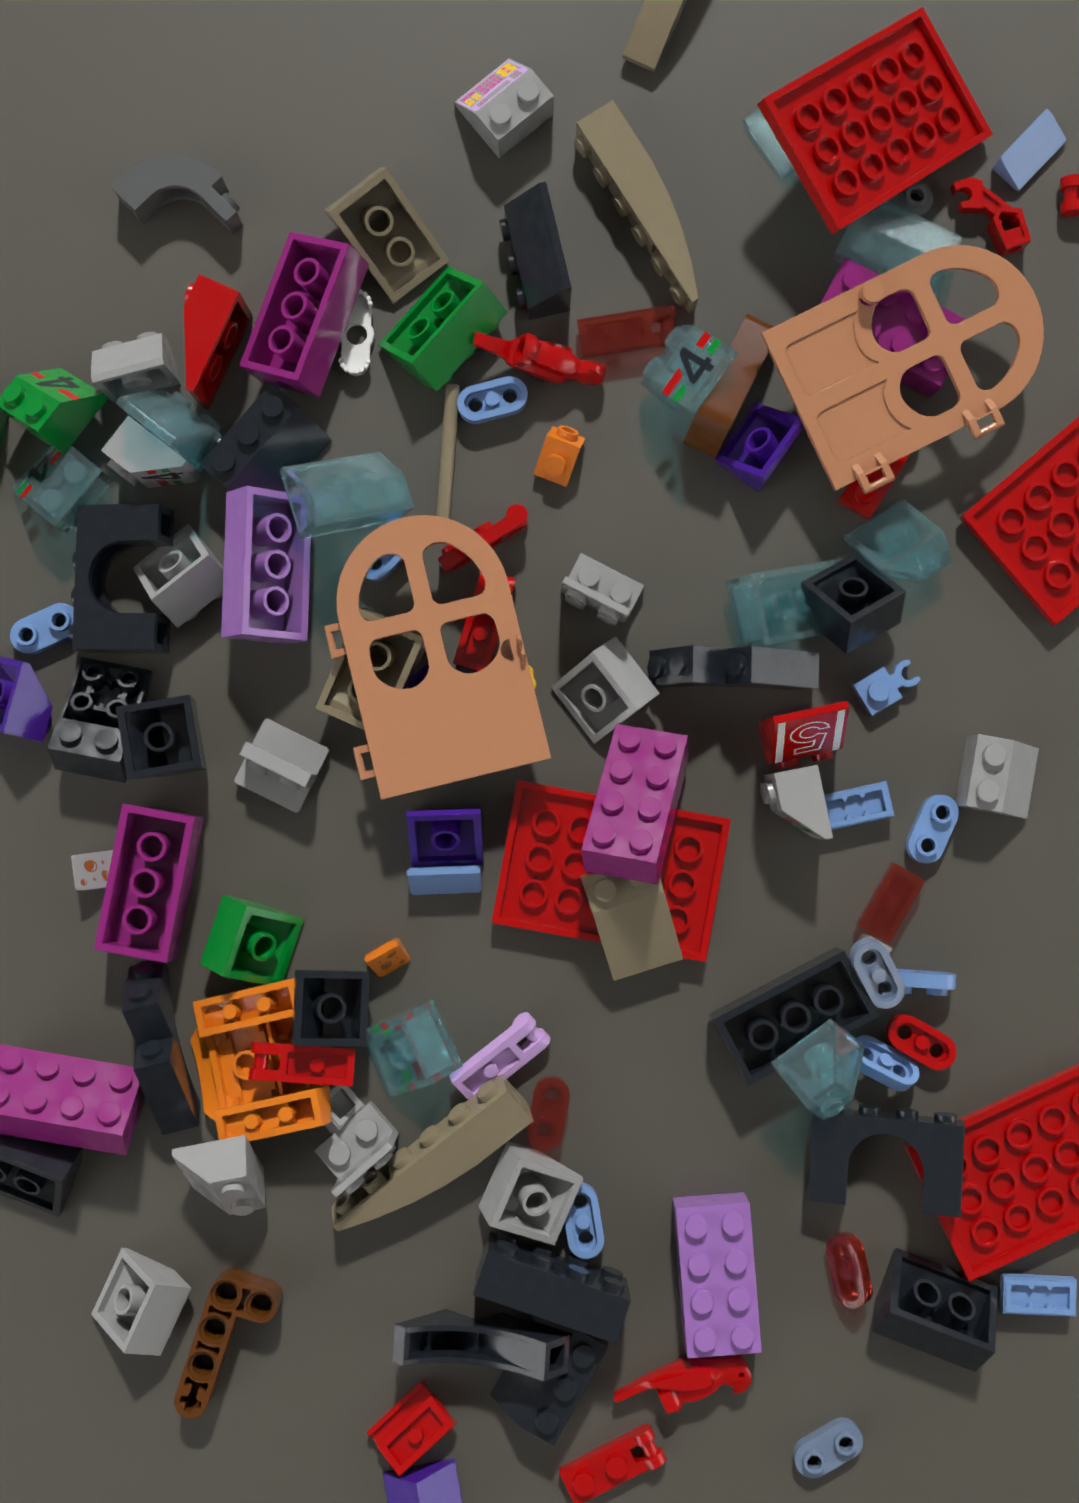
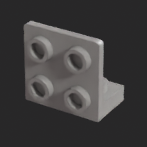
(601, 589)
(358, 1146)

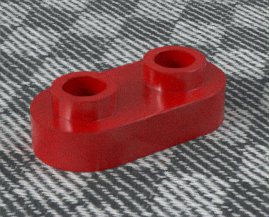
(920, 1040)

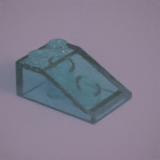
(173, 423)
(772, 606)

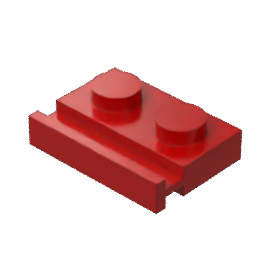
(411, 1428)

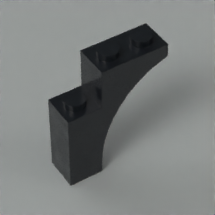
(734, 667)
(159, 1054)
(492, 1342)

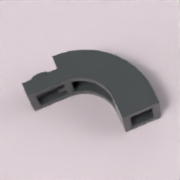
(171, 178)

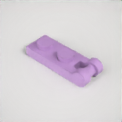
(501, 1055)

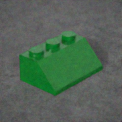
(441, 327)

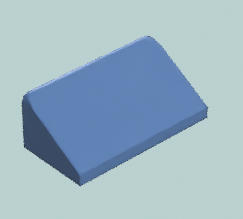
(1030, 151)
(445, 879)

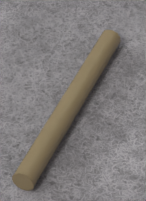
(447, 451)

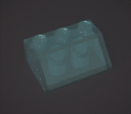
(892, 237)
(345, 493)

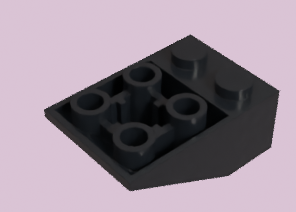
(88, 727)

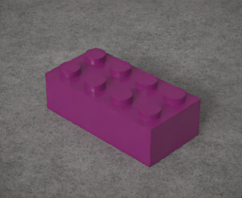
(304, 313)
(896, 325)
(636, 804)
(148, 883)
(68, 1100)

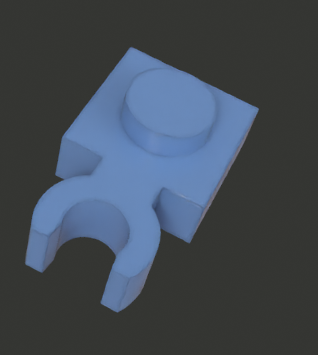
(880, 688)

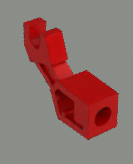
(983, 200)

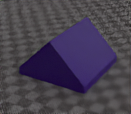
(759, 444)
(445, 837)
(424, 1484)

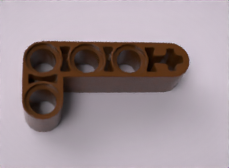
(728, 394)
(217, 1343)

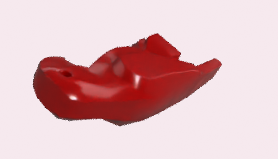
(542, 359)
(690, 1380)

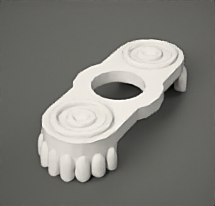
(356, 358)

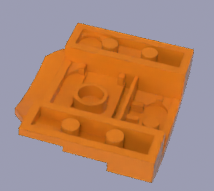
(223, 1060)

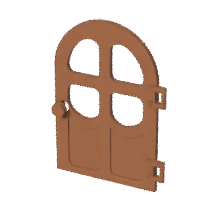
(851, 385)
(452, 720)

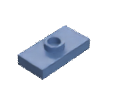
(859, 805)
(1038, 1294)

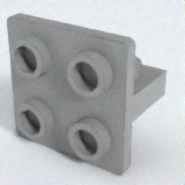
(281, 765)

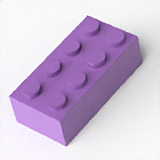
(264, 569)
(716, 1275)

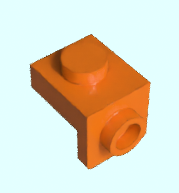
(559, 454)

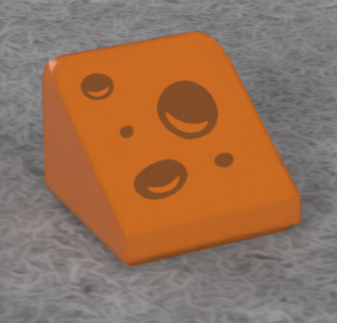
(387, 957)

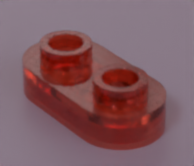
(549, 1112)
(847, 1267)

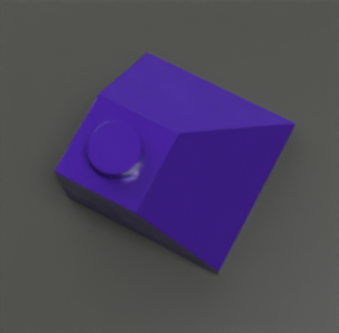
(23, 703)

